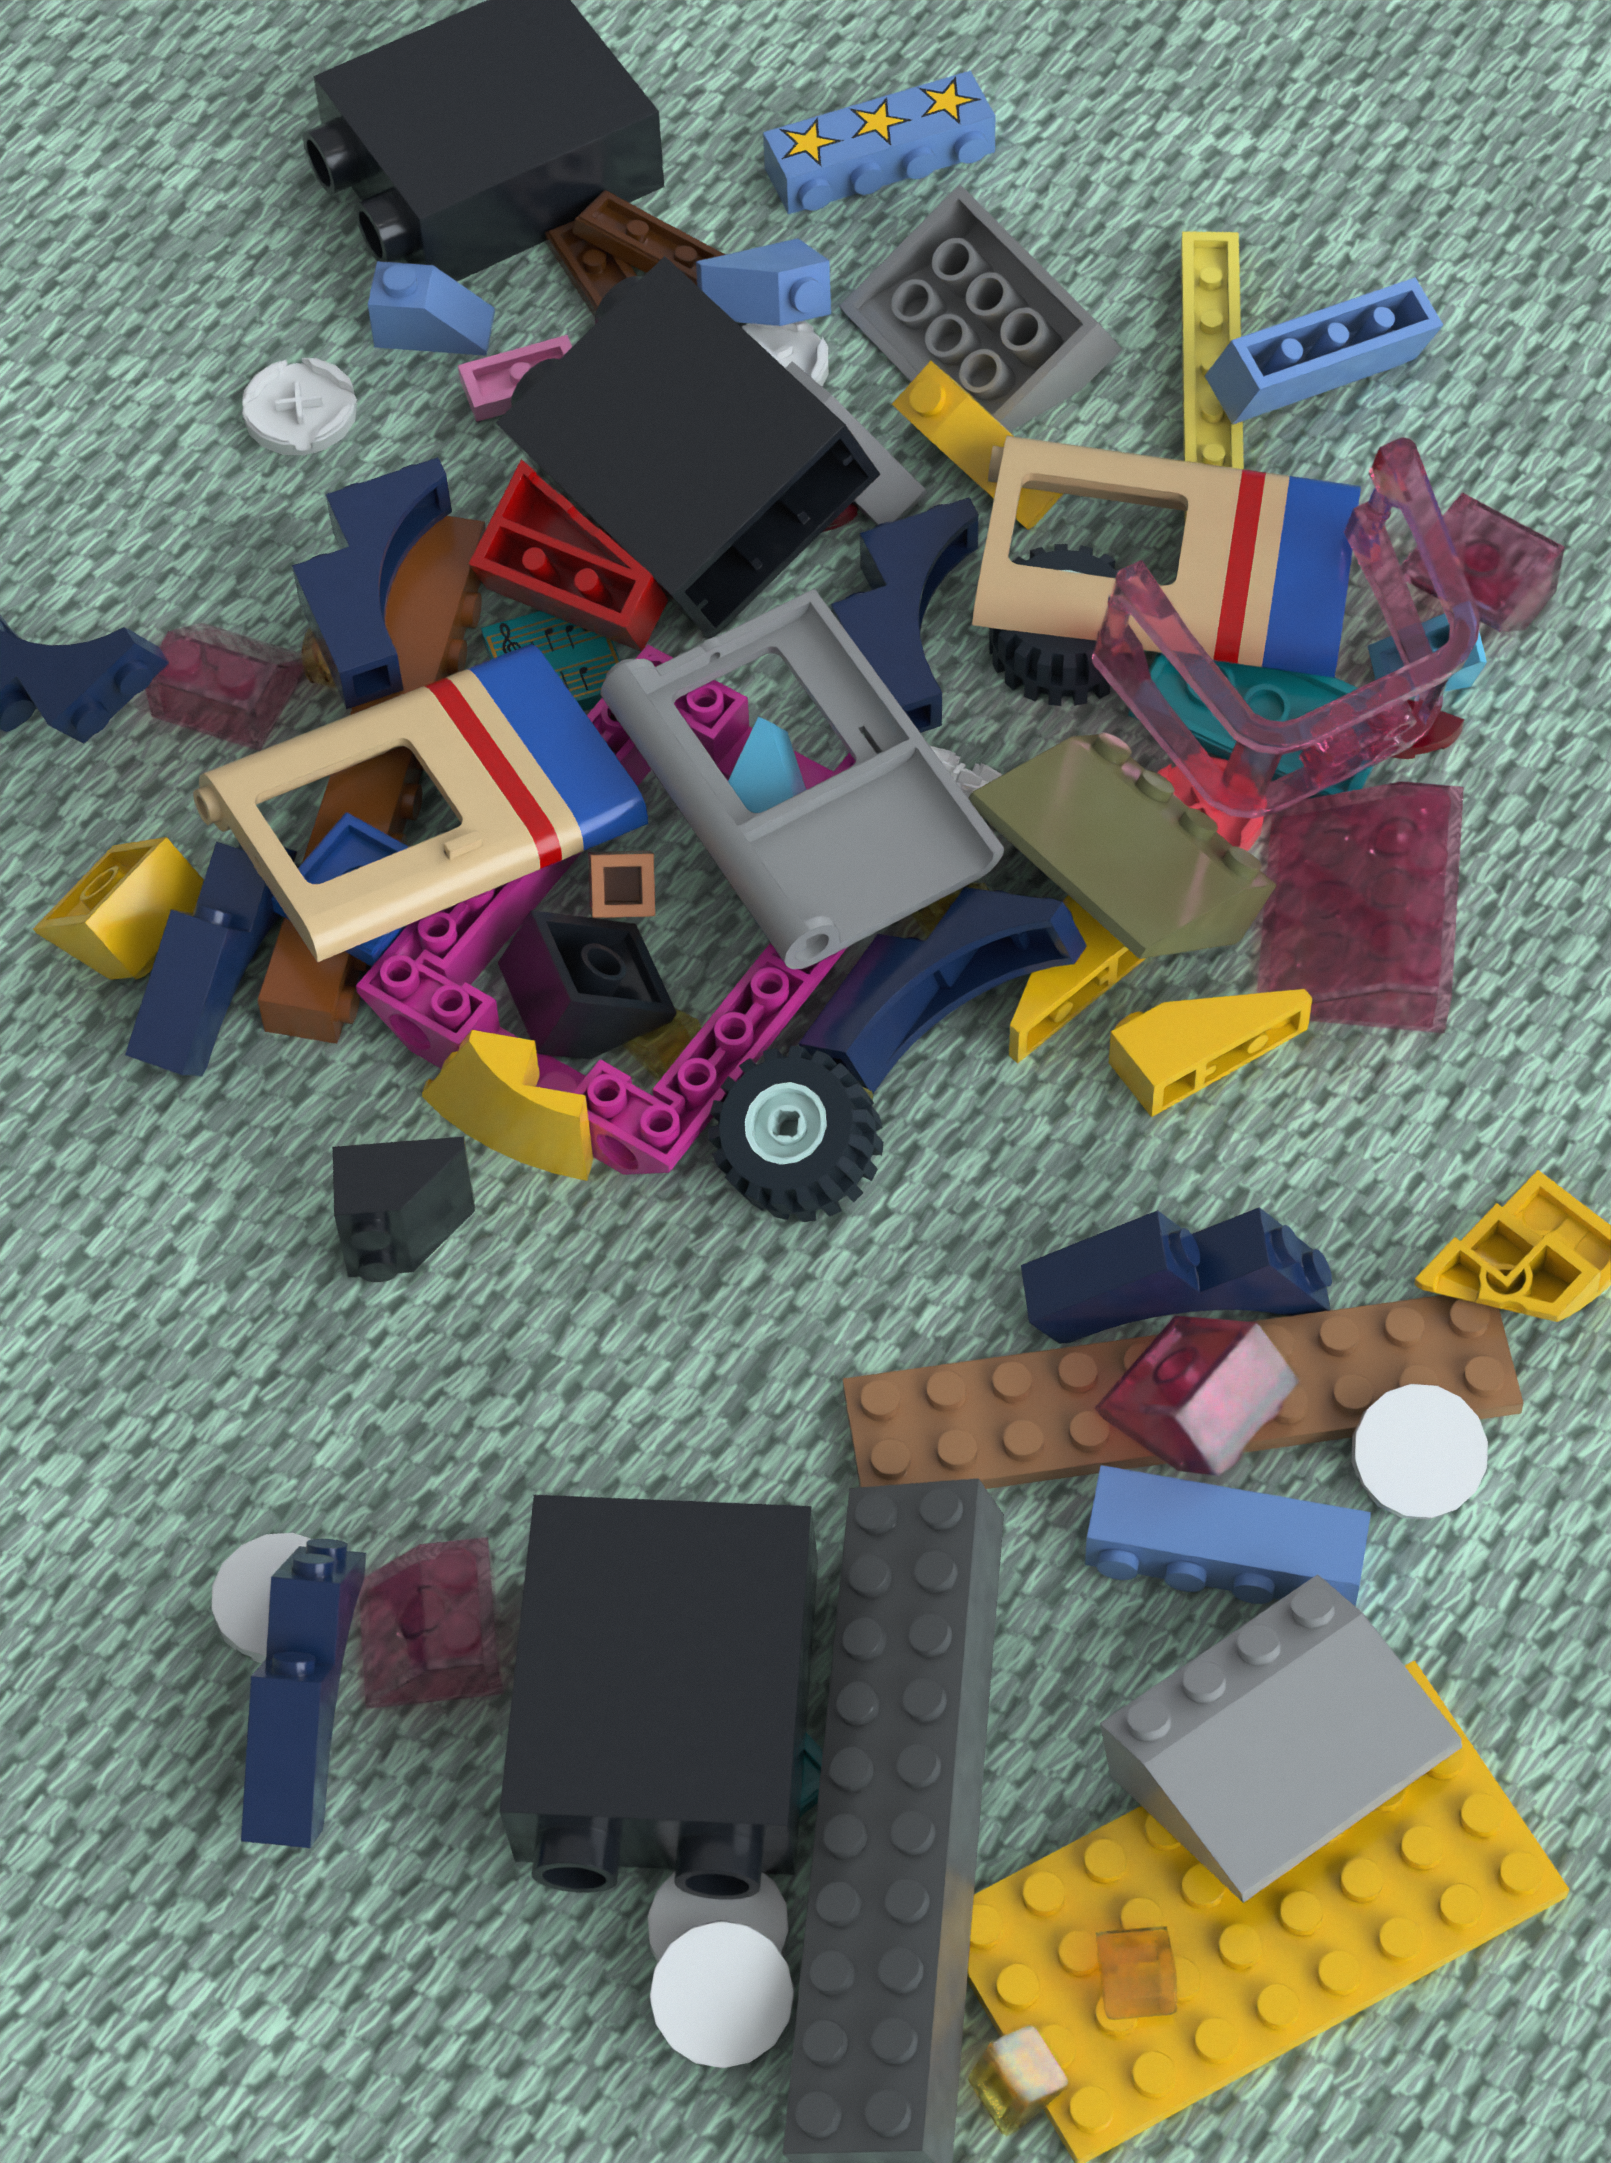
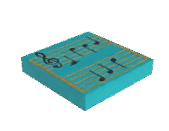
(574, 653)

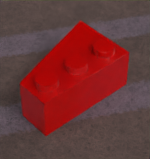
(564, 565)

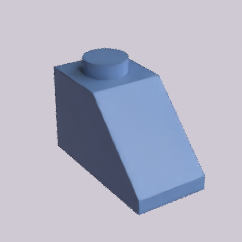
(769, 283)
(426, 311)

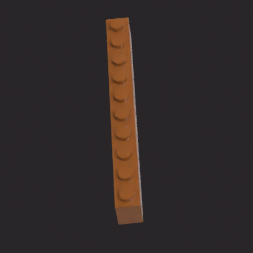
(427, 620)

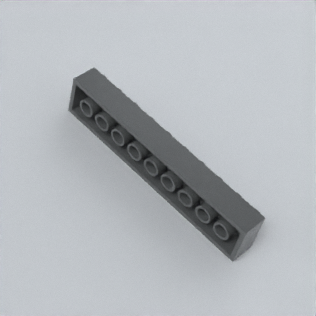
(897, 1828)

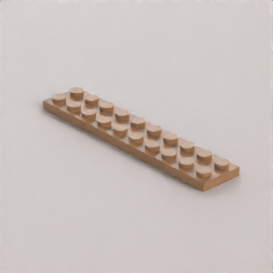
(1038, 1418)

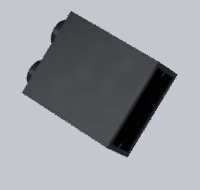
(483, 134)
(687, 445)
(661, 1692)

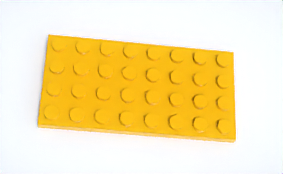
(1255, 1977)

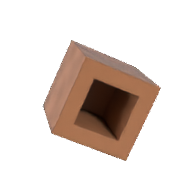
(621, 884)

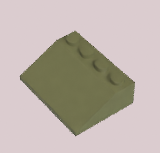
(1126, 847)

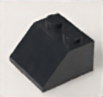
(583, 984)
(399, 1202)

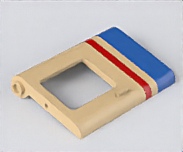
(1255, 568)
(504, 755)

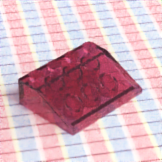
(1366, 905)

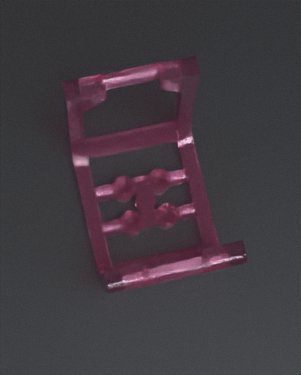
(1341, 734)

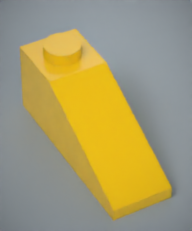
(965, 434)
(1064, 991)
(1199, 1041)

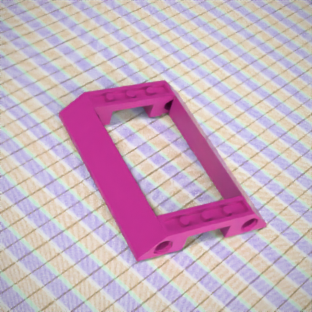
(428, 972)

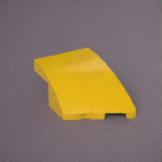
(494, 1099)
(1530, 1257)

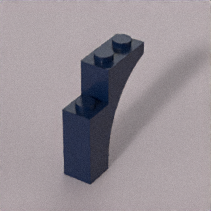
(904, 568)
(349, 588)
(75, 683)
(203, 964)
(912, 983)
(1165, 1270)
(297, 1693)

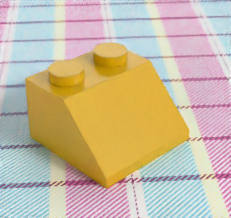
(122, 907)

